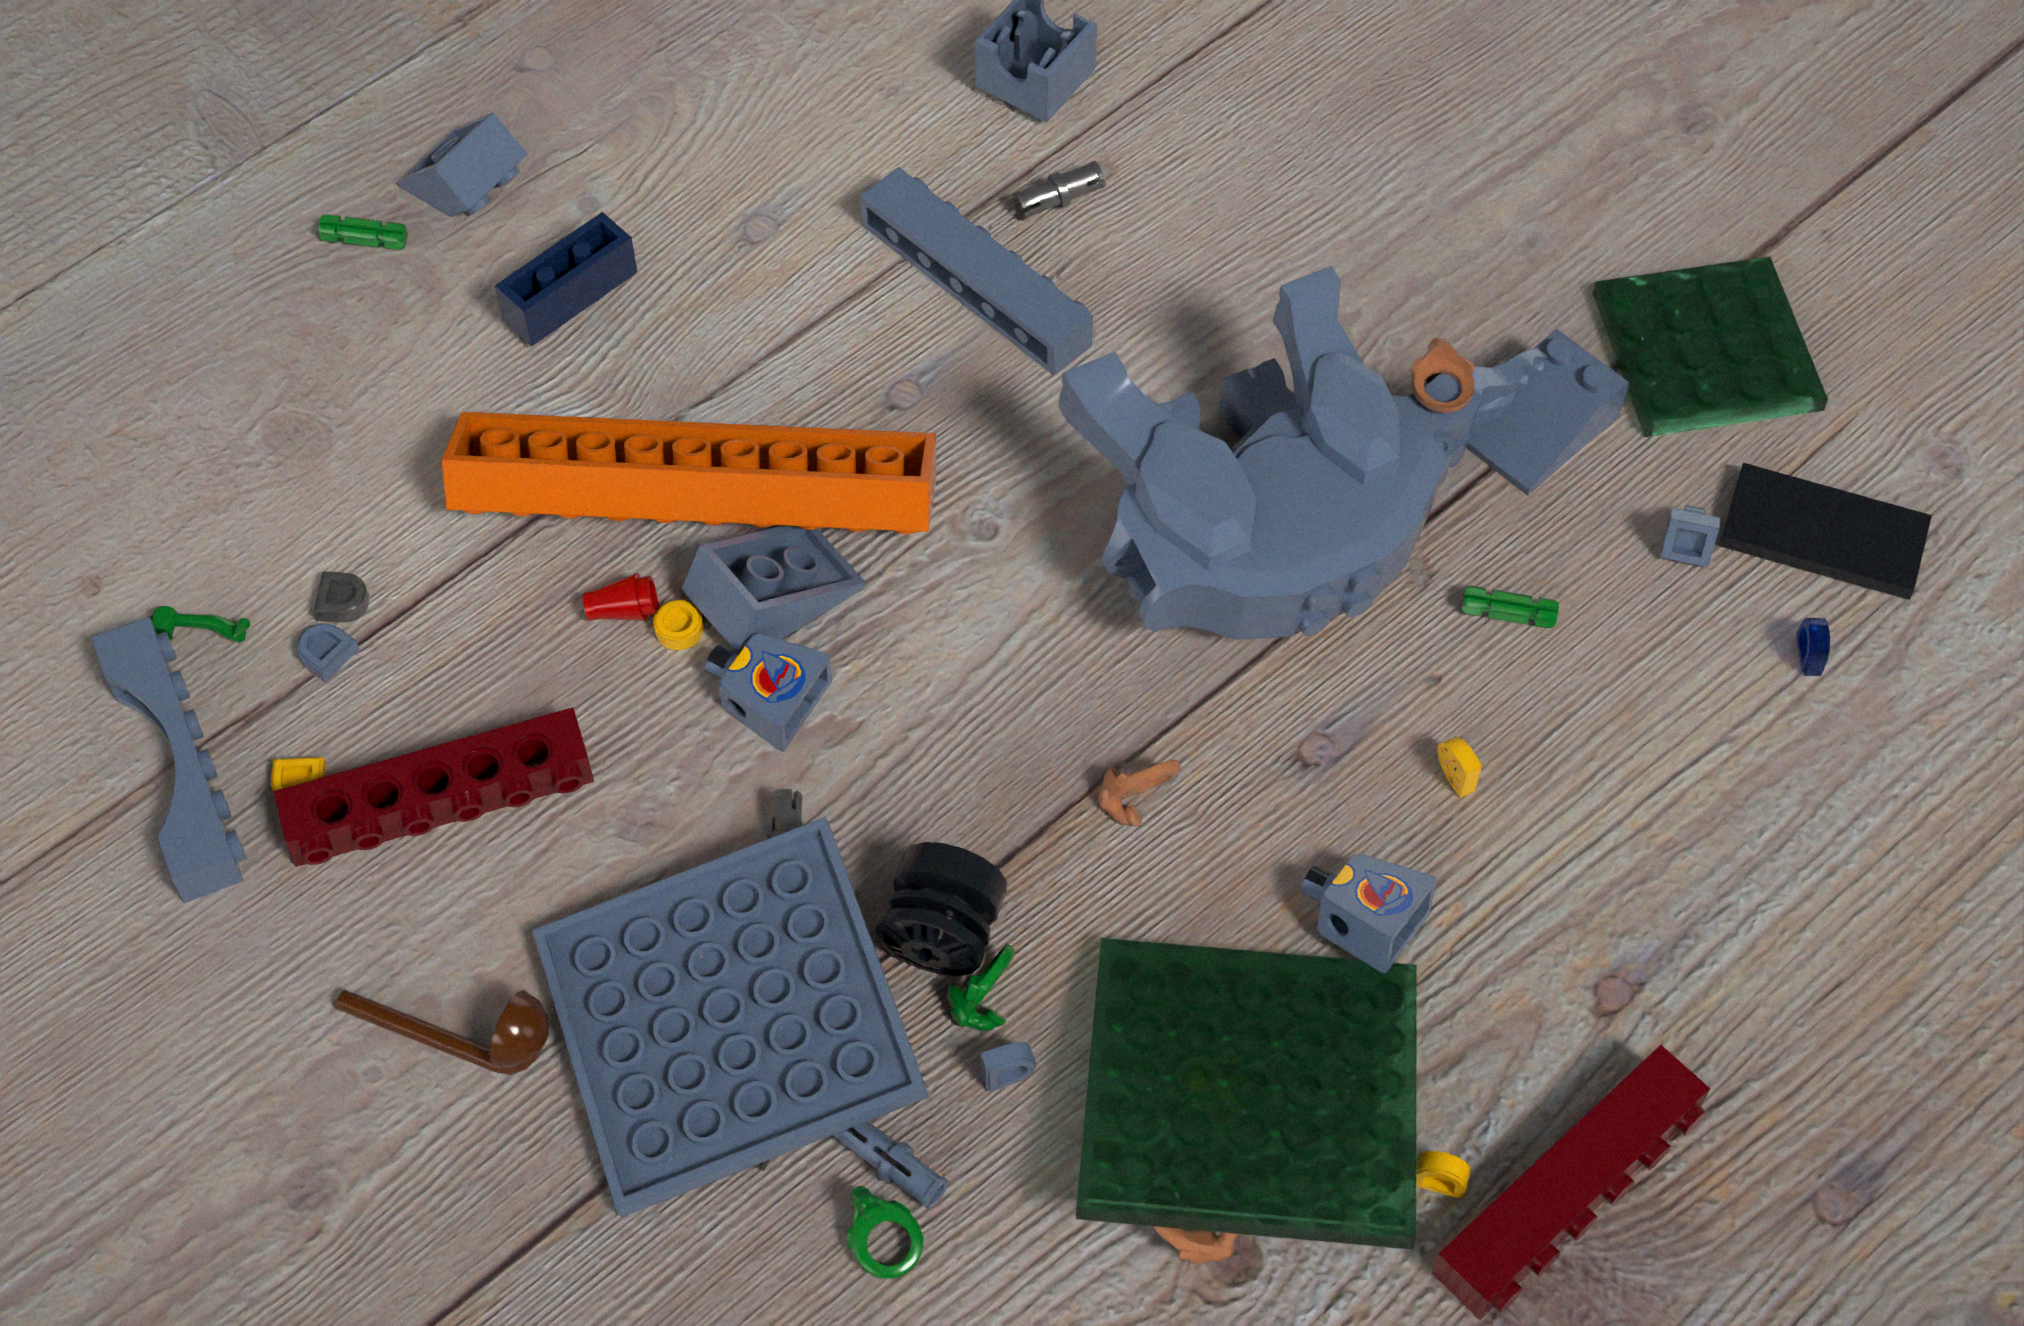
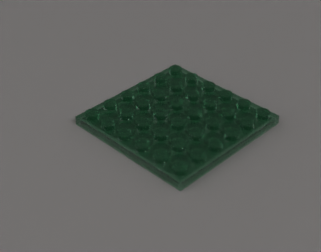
(1251, 1095)

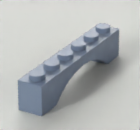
(194, 835)

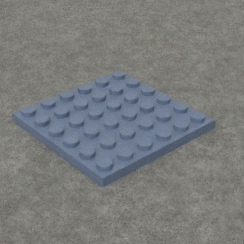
(727, 1016)

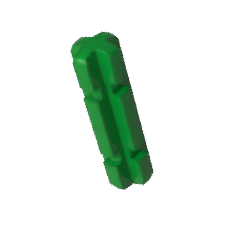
(362, 232)
(1510, 606)

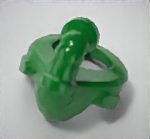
(965, 999)
(866, 1215)

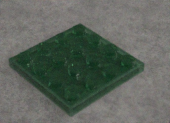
(1709, 346)

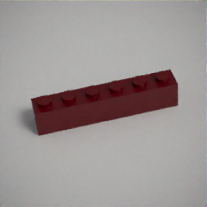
(1570, 1182)

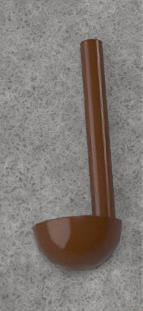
(514, 1044)

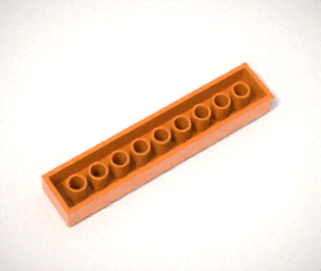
(691, 472)

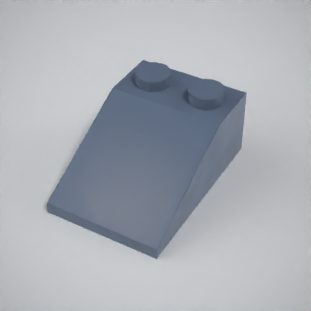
(1553, 417)
(768, 582)

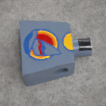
(770, 685)
(1371, 907)

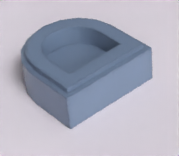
(325, 649)
(1006, 1065)

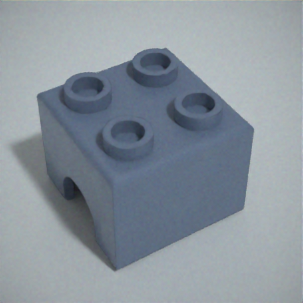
(1033, 59)

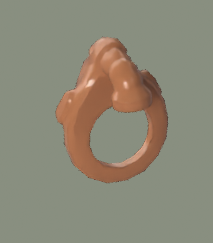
(1442, 359)
(1121, 786)
(1199, 1245)

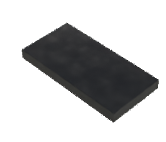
(1826, 531)

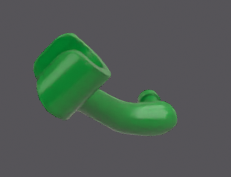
(166, 619)

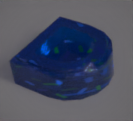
(1813, 645)

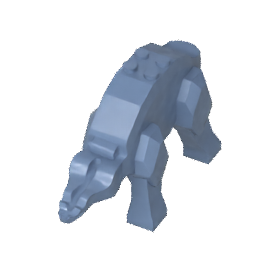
(1311, 500)

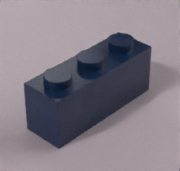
(566, 278)

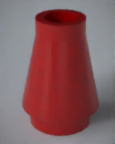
(623, 600)

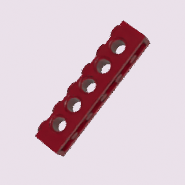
(410, 777)

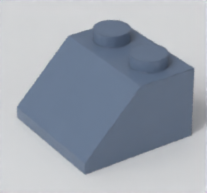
(465, 167)

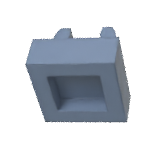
(1690, 536)

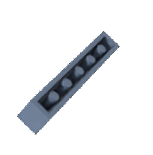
(977, 270)

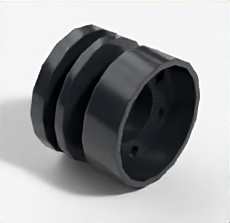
(941, 909)

